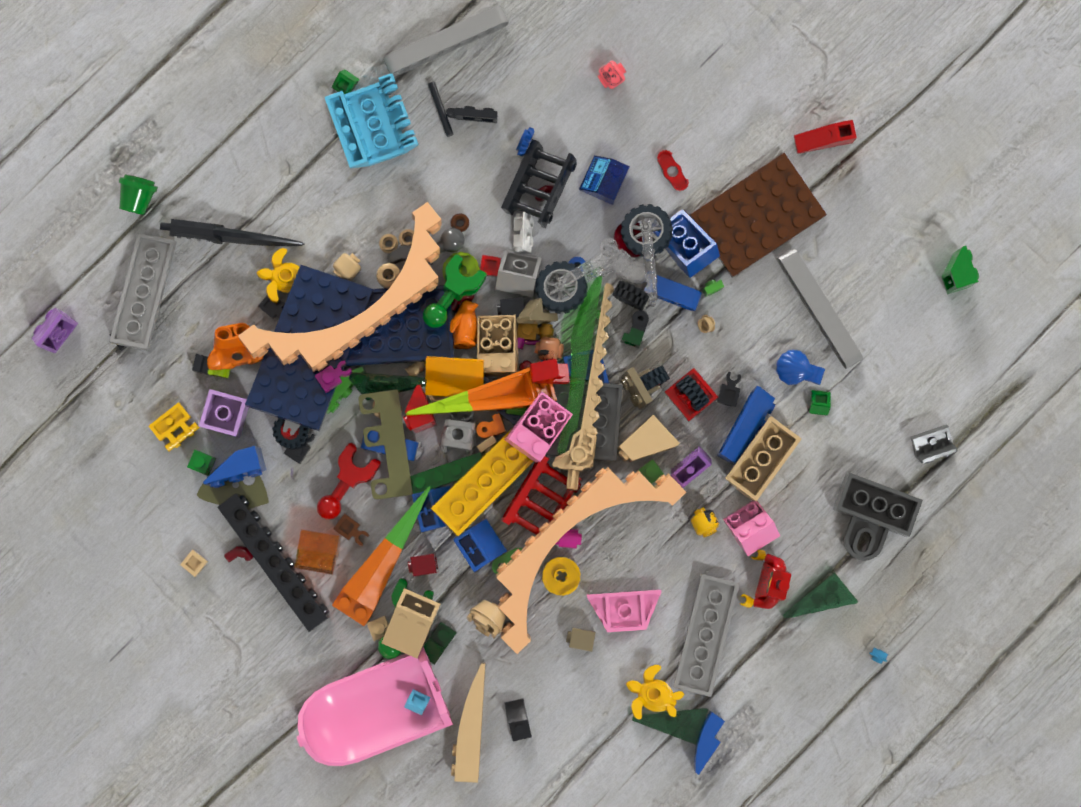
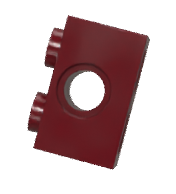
(423, 565)

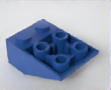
(240, 464)

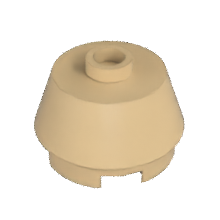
(487, 618)

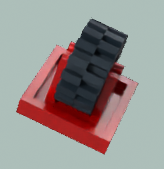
(691, 394)

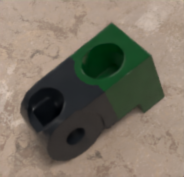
(639, 324)

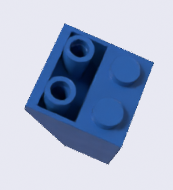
(427, 518)
(480, 545)

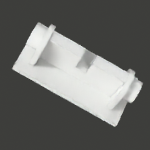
(524, 240)

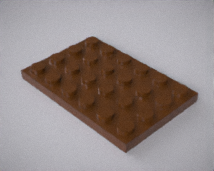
(759, 214)

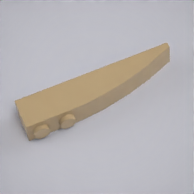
(469, 734)

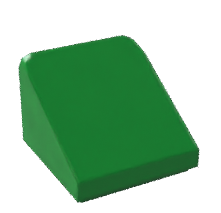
(345, 82)
(820, 402)

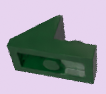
(438, 642)

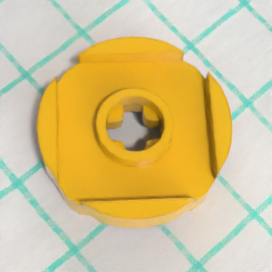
(564, 565)

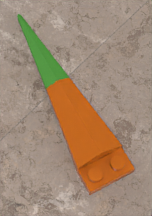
(365, 588)

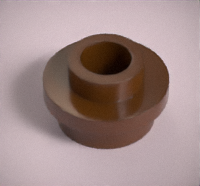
(457, 217)

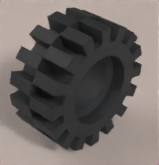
(630, 295)

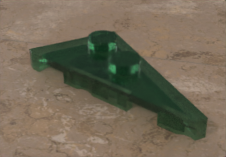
(374, 383)
(827, 595)
(684, 726)

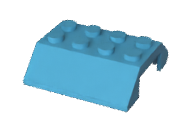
(371, 123)

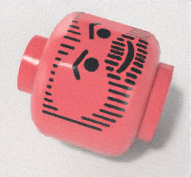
(612, 74)

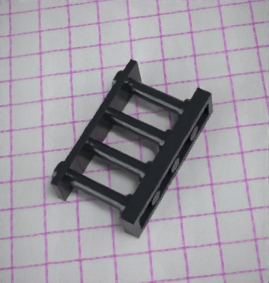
(526, 170)

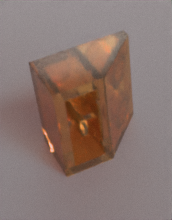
(317, 551)

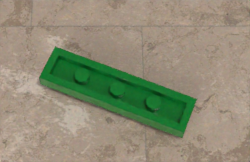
(443, 474)

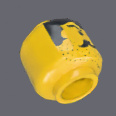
(704, 522)

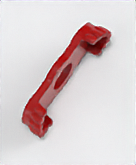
(665, 161)

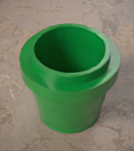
(136, 193)

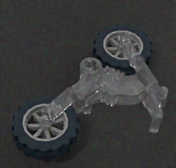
(617, 261)

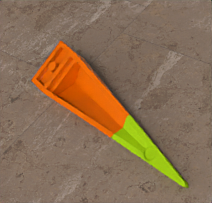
(504, 393)

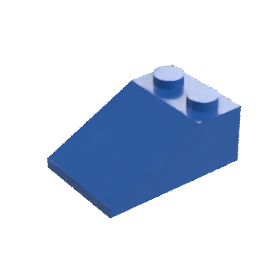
(690, 245)

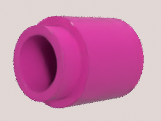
(570, 539)

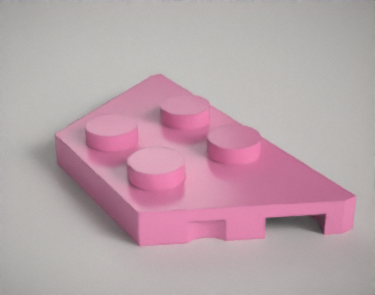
(625, 609)

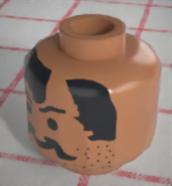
(549, 348)

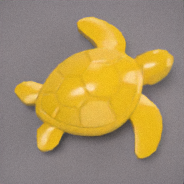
(281, 276)
(653, 694)

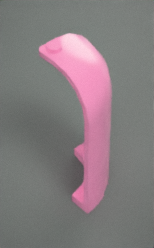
(368, 714)

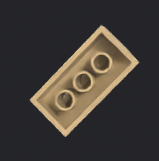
(762, 459)

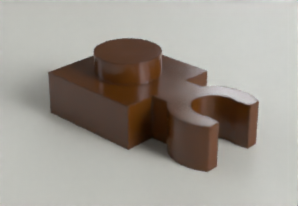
(349, 527)

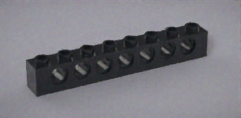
(229, 511)

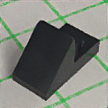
(518, 719)

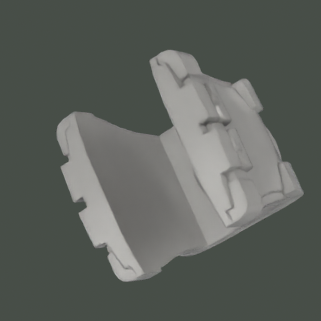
(467, 441)

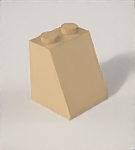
(647, 441)

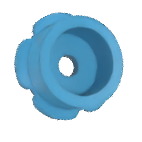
(878, 655)

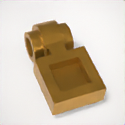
(530, 331)

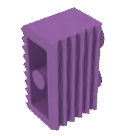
(691, 467)

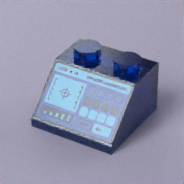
(604, 178)

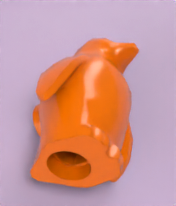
(464, 326)

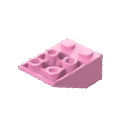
(538, 427)

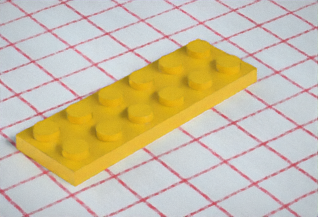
(481, 485)

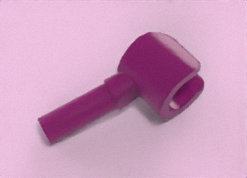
(521, 342)

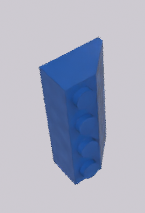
(747, 424)

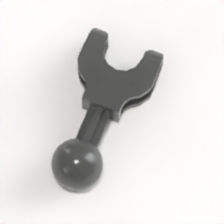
(451, 241)

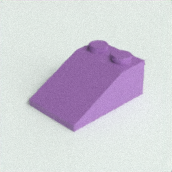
(53, 330)

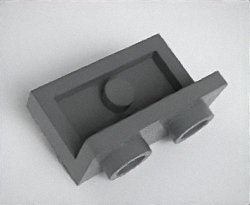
(933, 444)

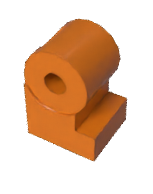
(487, 429)

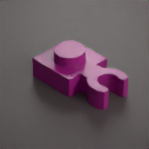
(330, 377)

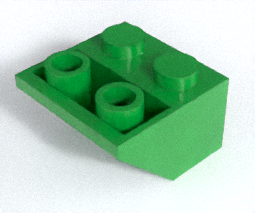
(960, 271)

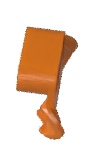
(226, 344)

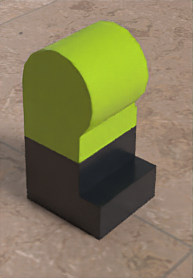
(200, 366)

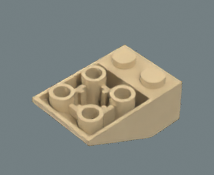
(498, 344)
(410, 623)

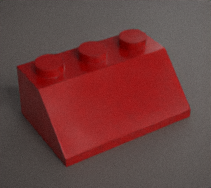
(418, 422)

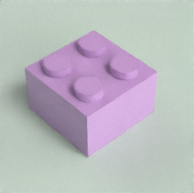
(224, 413)

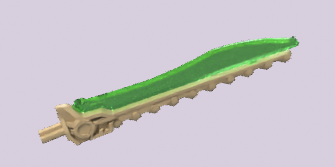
(583, 442)

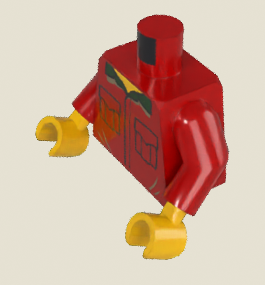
(772, 582)

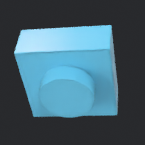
(417, 702)

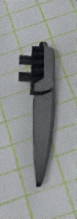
(219, 234)

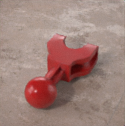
(349, 476)

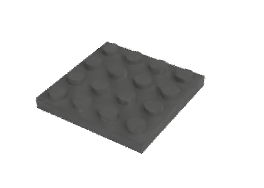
(606, 425)

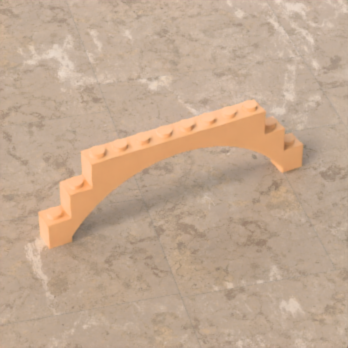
(324, 345)
(602, 493)

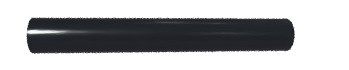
(440, 108)

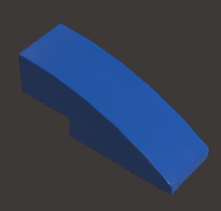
(706, 741)

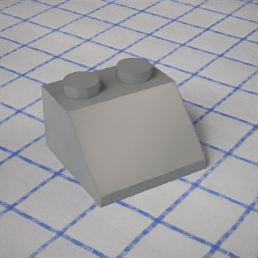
(518, 273)

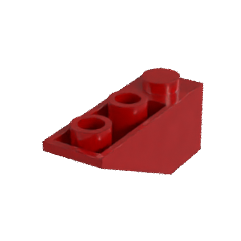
(826, 137)

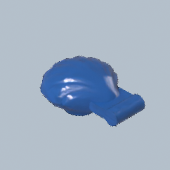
(795, 367)

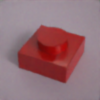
(490, 265)

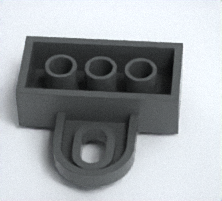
(874, 511)

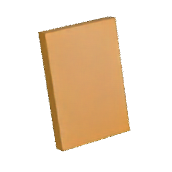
(452, 375)

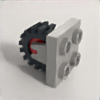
(289, 433)

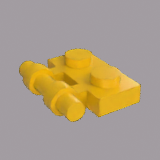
(171, 421)

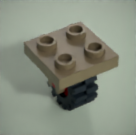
(643, 384)

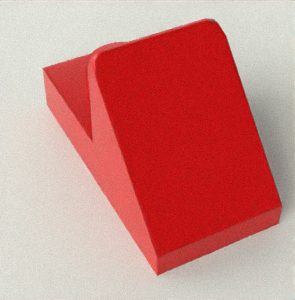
(549, 372)

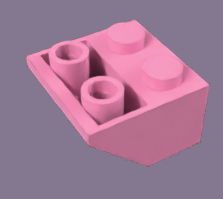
(752, 527)

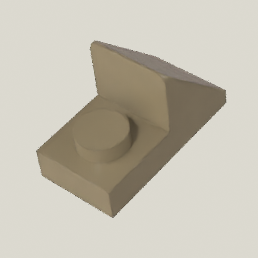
(534, 314)

